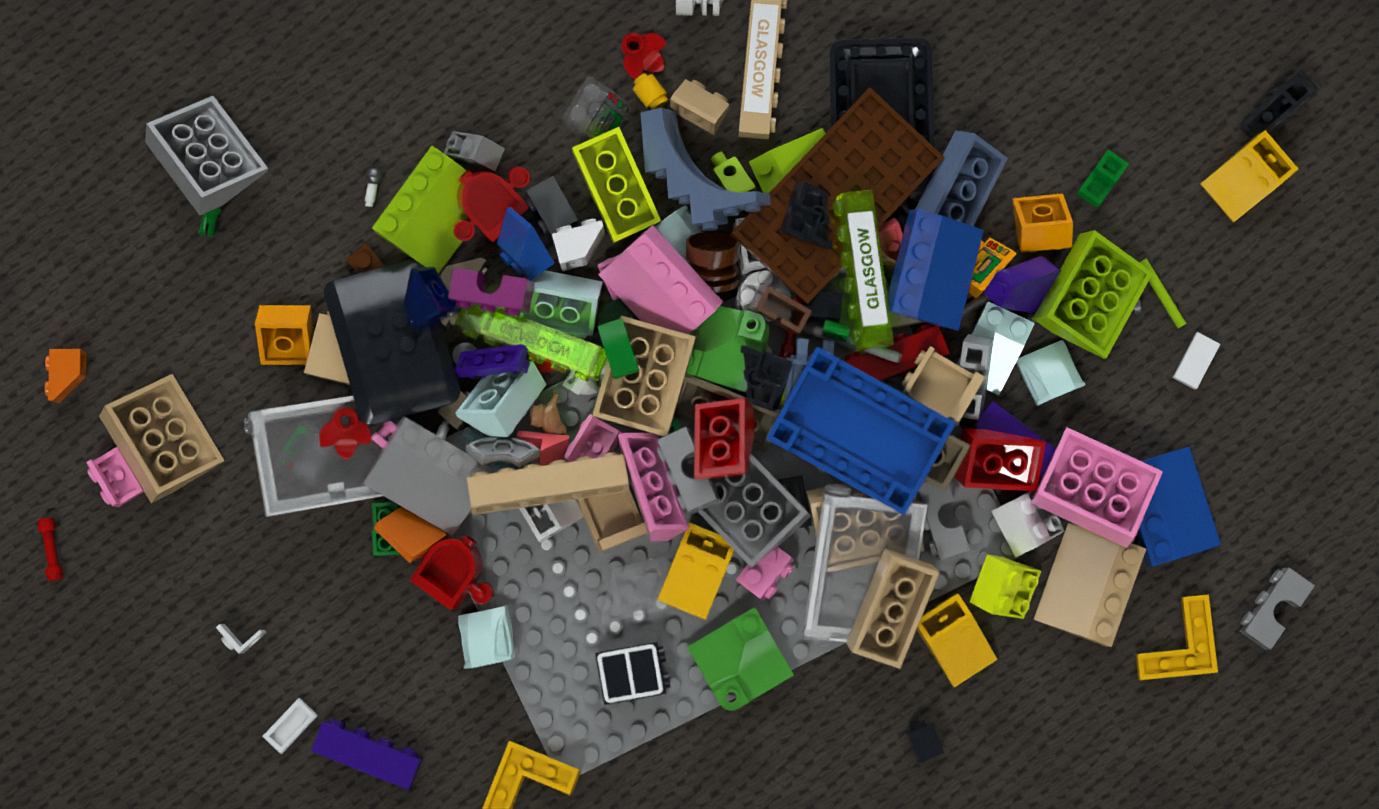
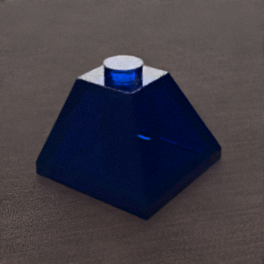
(427, 298)

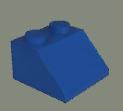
(522, 246)

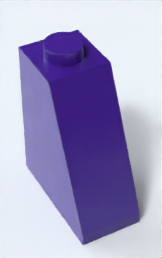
(1023, 285)

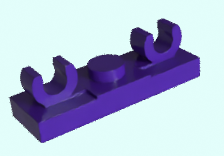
(492, 361)

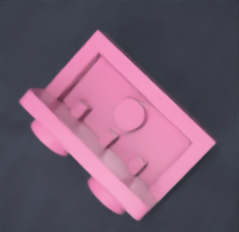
(592, 440)
(114, 477)
(765, 575)

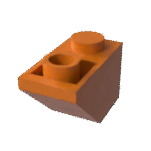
(66, 372)

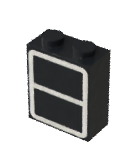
(632, 673)

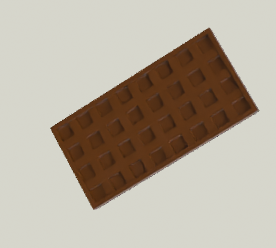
(860, 152)

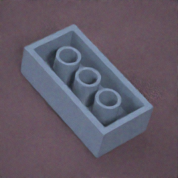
(963, 178)

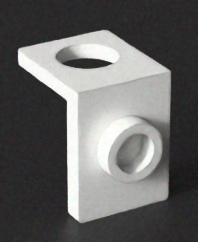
(231, 641)

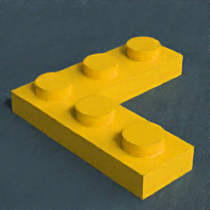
(1200, 651)
(521, 762)

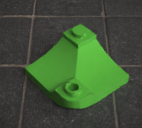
(719, 343)
(740, 660)

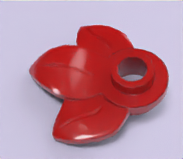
(645, 57)
(344, 437)

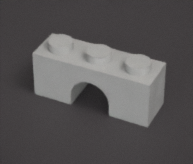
(976, 358)
(677, 451)
(944, 541)
(1260, 624)

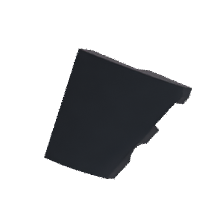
(807, 216)
(765, 377)

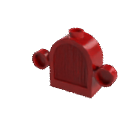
(484, 201)
(452, 572)

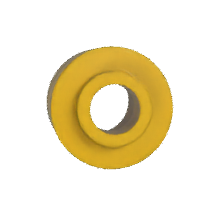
(650, 92)

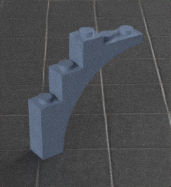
(668, 158)

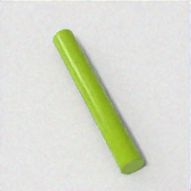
(1164, 296)

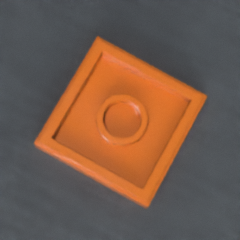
(409, 533)

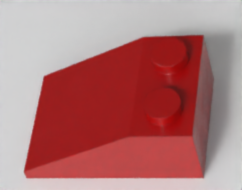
(723, 438)
(1000, 461)

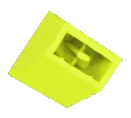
(1005, 587)

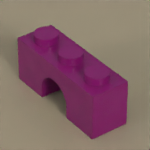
(512, 296)

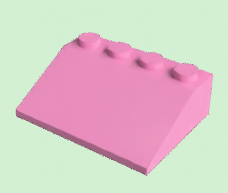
(660, 284)
(1097, 487)

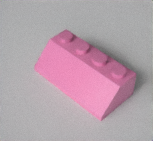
(652, 487)

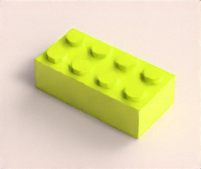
(616, 184)

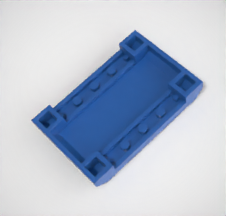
(861, 430)

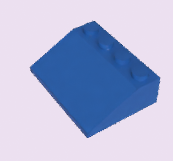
(934, 269)
(1178, 513)

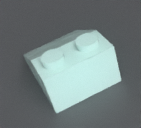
(1009, 336)

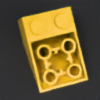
(1249, 176)
(696, 571)
(955, 640)

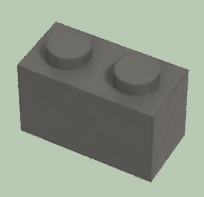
(551, 206)

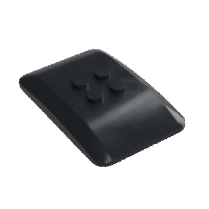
(894, 70)
(386, 359)

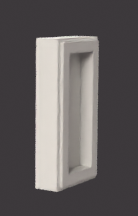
(1196, 360)
(290, 725)

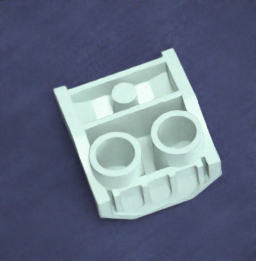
(678, 228)
(1049, 372)
(486, 637)

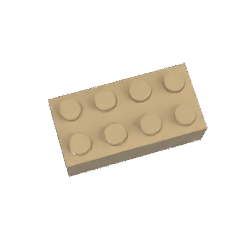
(892, 608)

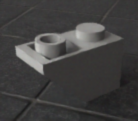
(474, 150)

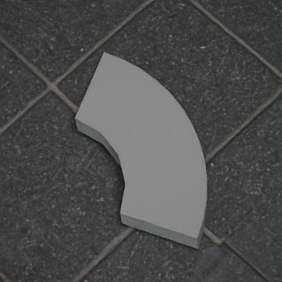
(510, 451)

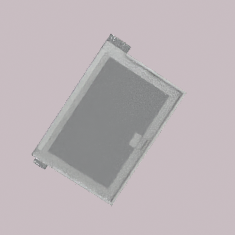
(294, 466)
(846, 556)

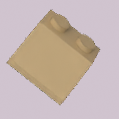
(699, 105)

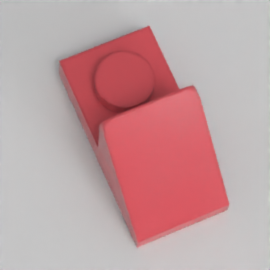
(890, 239)
(551, 446)

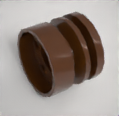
(714, 259)

